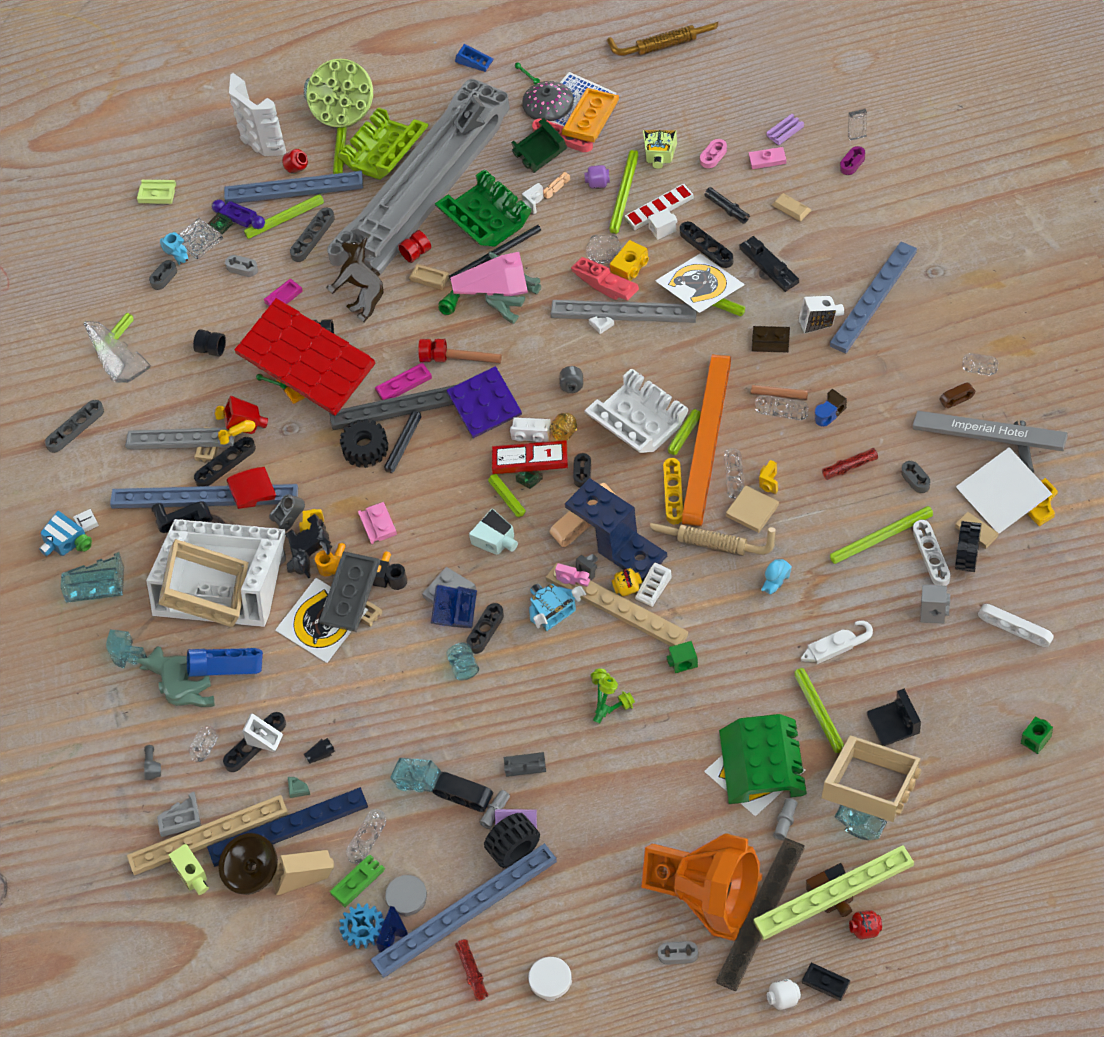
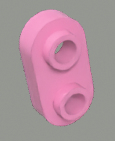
(710, 156)

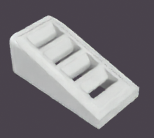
(659, 574)

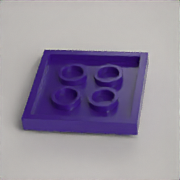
(484, 402)

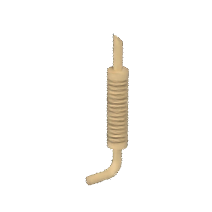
(717, 541)

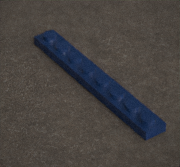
(301, 820)

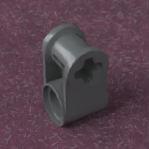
(286, 512)

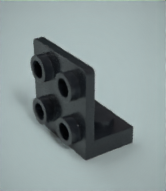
(895, 720)

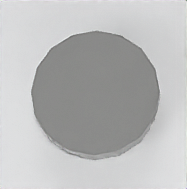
(406, 894)

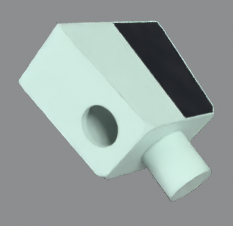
(493, 534)

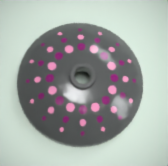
(548, 100)

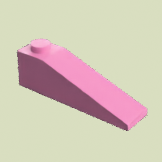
(498, 276)

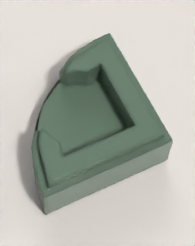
(297, 787)

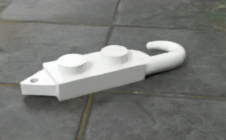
(836, 644)

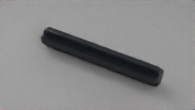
(402, 442)

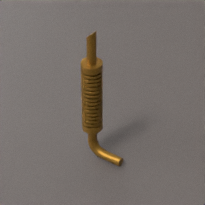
(662, 40)

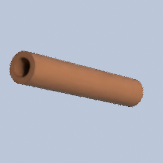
(474, 356)
(779, 392)

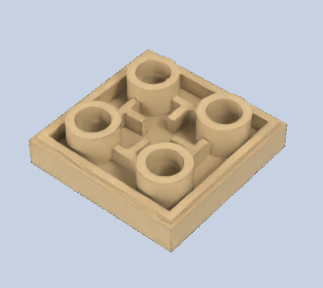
(752, 509)

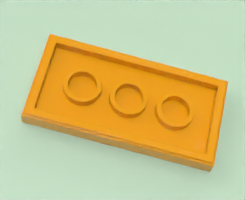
(590, 115)

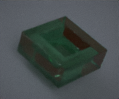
(220, 223)
(529, 478)

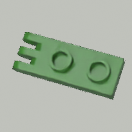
(357, 881)

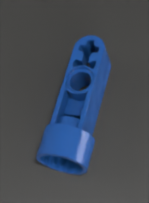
(224, 661)

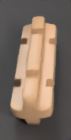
(556, 185)

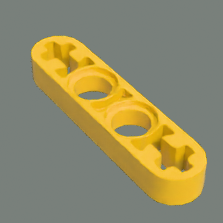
(673, 491)

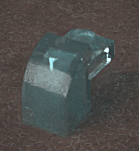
(121, 649)
(860, 824)

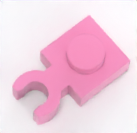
(570, 575)

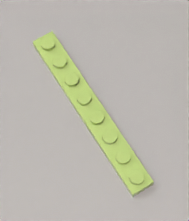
(833, 892)

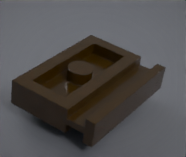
(770, 339)

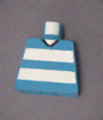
(60, 535)

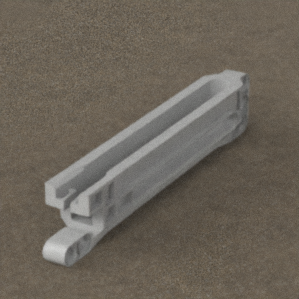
(422, 179)

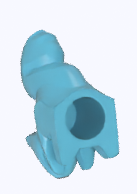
(173, 246)
(775, 574)

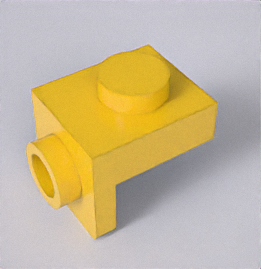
(766, 477)
(306, 514)

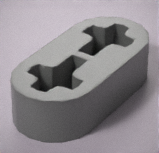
(163, 275)
(919, 474)

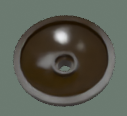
(238, 859)

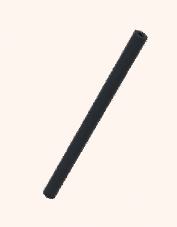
(500, 250)

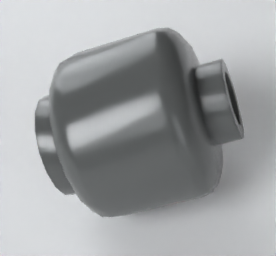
(571, 377)

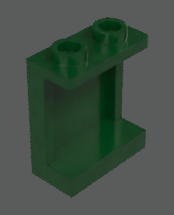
(539, 146)

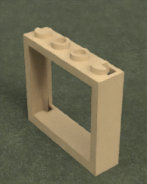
(195, 605)
(879, 756)

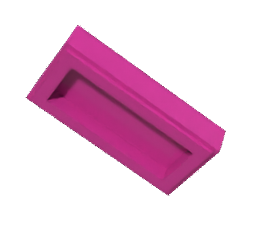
(285, 292)

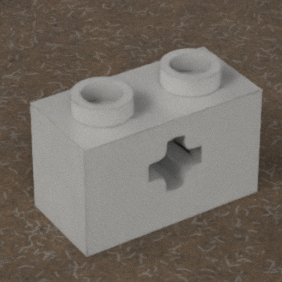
(934, 604)

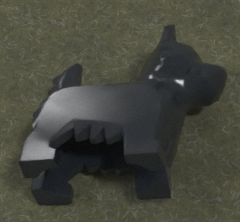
(307, 543)

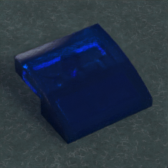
(453, 606)

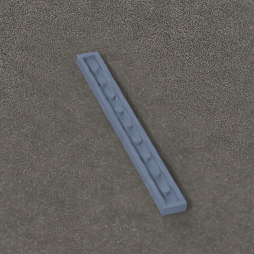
(186, 496)
(463, 910)

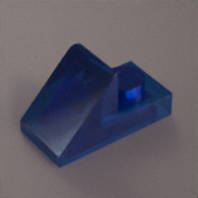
(391, 927)

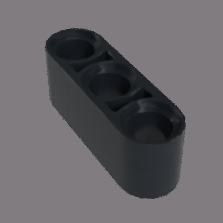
(462, 791)

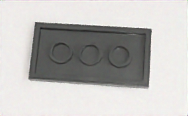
(349, 591)

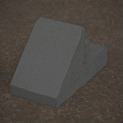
(470, 115)

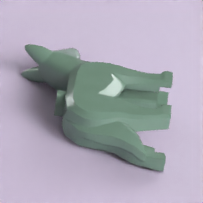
(503, 302)
(175, 680)

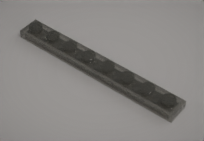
(766, 900)

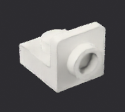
(533, 196)

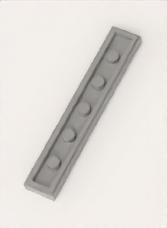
(175, 438)

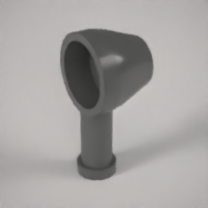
(151, 768)

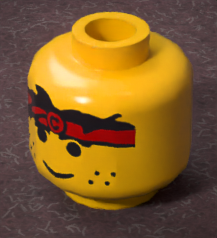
(626, 582)

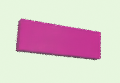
(403, 382)

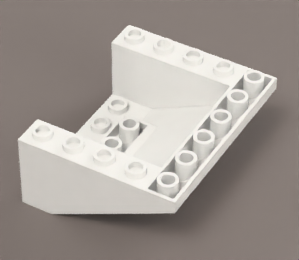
(252, 544)

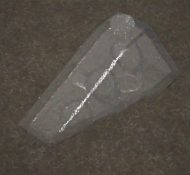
(115, 357)

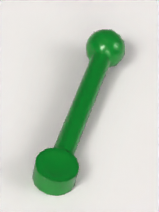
(535, 80)
(259, 377)

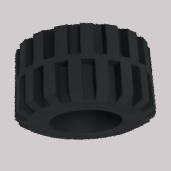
(511, 839)

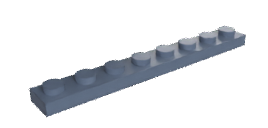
(293, 187)
(873, 297)

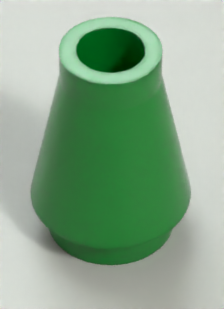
(448, 303)

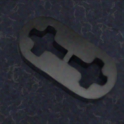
(578, 470)

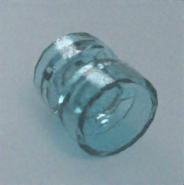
(462, 661)

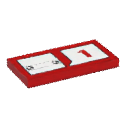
(529, 457)

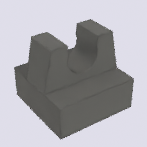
(587, 565)

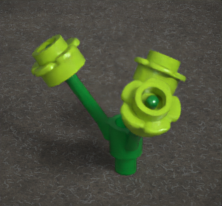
(608, 686)

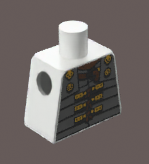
(818, 313)

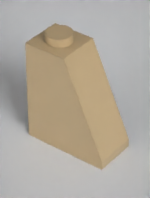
(301, 870)

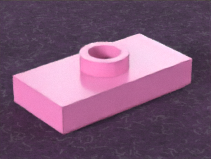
(767, 158)

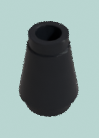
(320, 751)

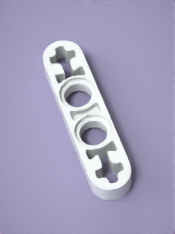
(934, 552)
(1015, 625)

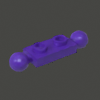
(239, 214)

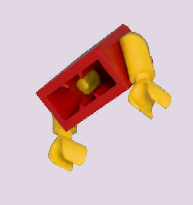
(239, 417)

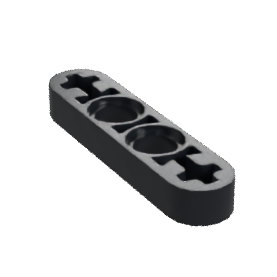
(703, 246)
(227, 464)
(247, 756)

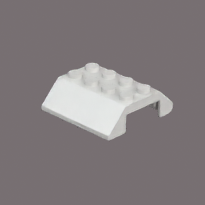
(256, 123)
(639, 415)

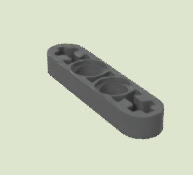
(310, 233)
(77, 428)

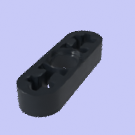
(485, 619)

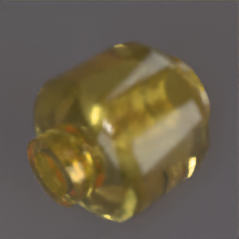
(563, 426)

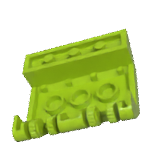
(382, 147)

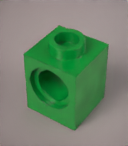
(682, 657)
(1033, 741)

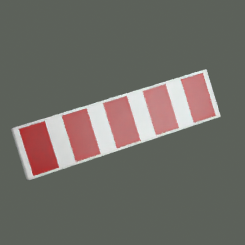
(669, 200)

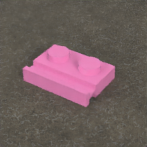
(377, 523)

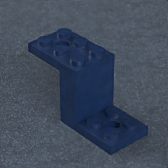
(615, 528)

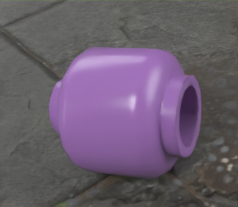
(597, 176)

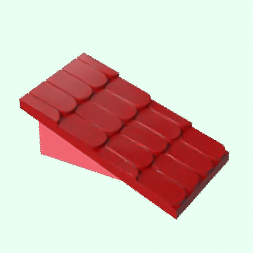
(305, 356)

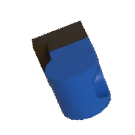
(830, 409)

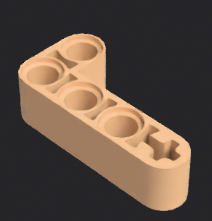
(571, 525)

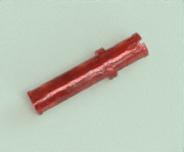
(841, 467)
(474, 977)

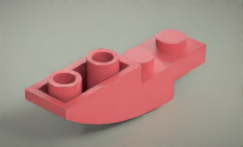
(604, 281)

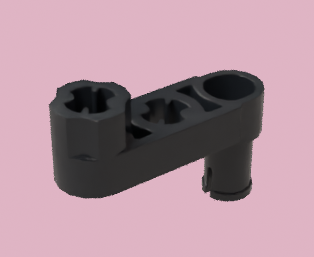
(195, 512)

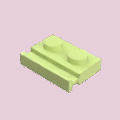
(156, 191)

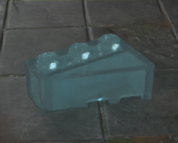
(95, 581)

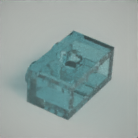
(415, 775)

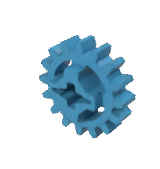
(358, 919)

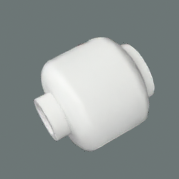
(783, 994)

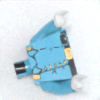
(552, 604)

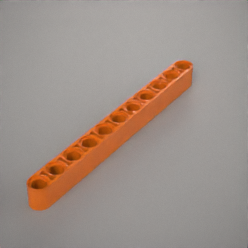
(706, 440)

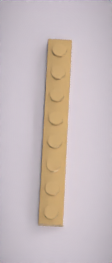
(626, 611)
(208, 834)

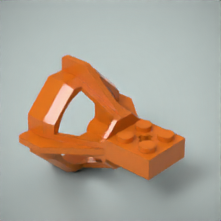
(705, 879)

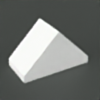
(260, 734)

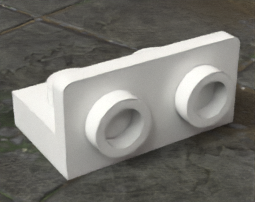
(530, 429)

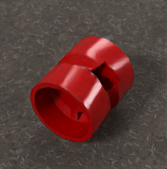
(414, 246)
(432, 350)

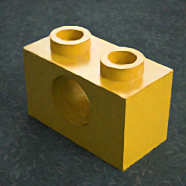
(629, 261)

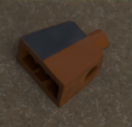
(828, 875)

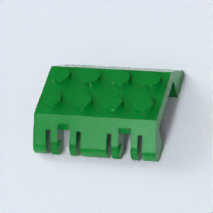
(486, 211)
(761, 757)

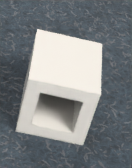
(662, 223)

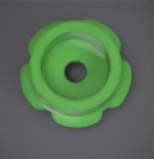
(83, 543)

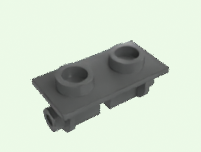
(524, 764)

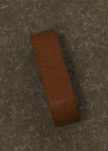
(957, 395)

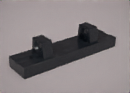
(769, 263)

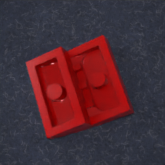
(251, 487)

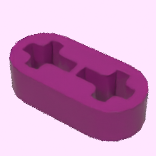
(855, 162)

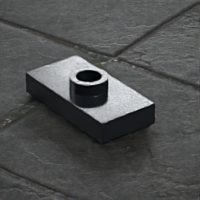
(826, 981)

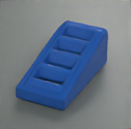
(471, 52)

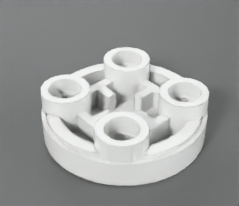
(550, 978)

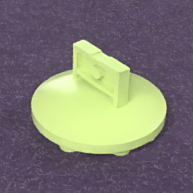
(339, 93)

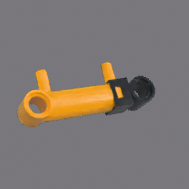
(384, 575)

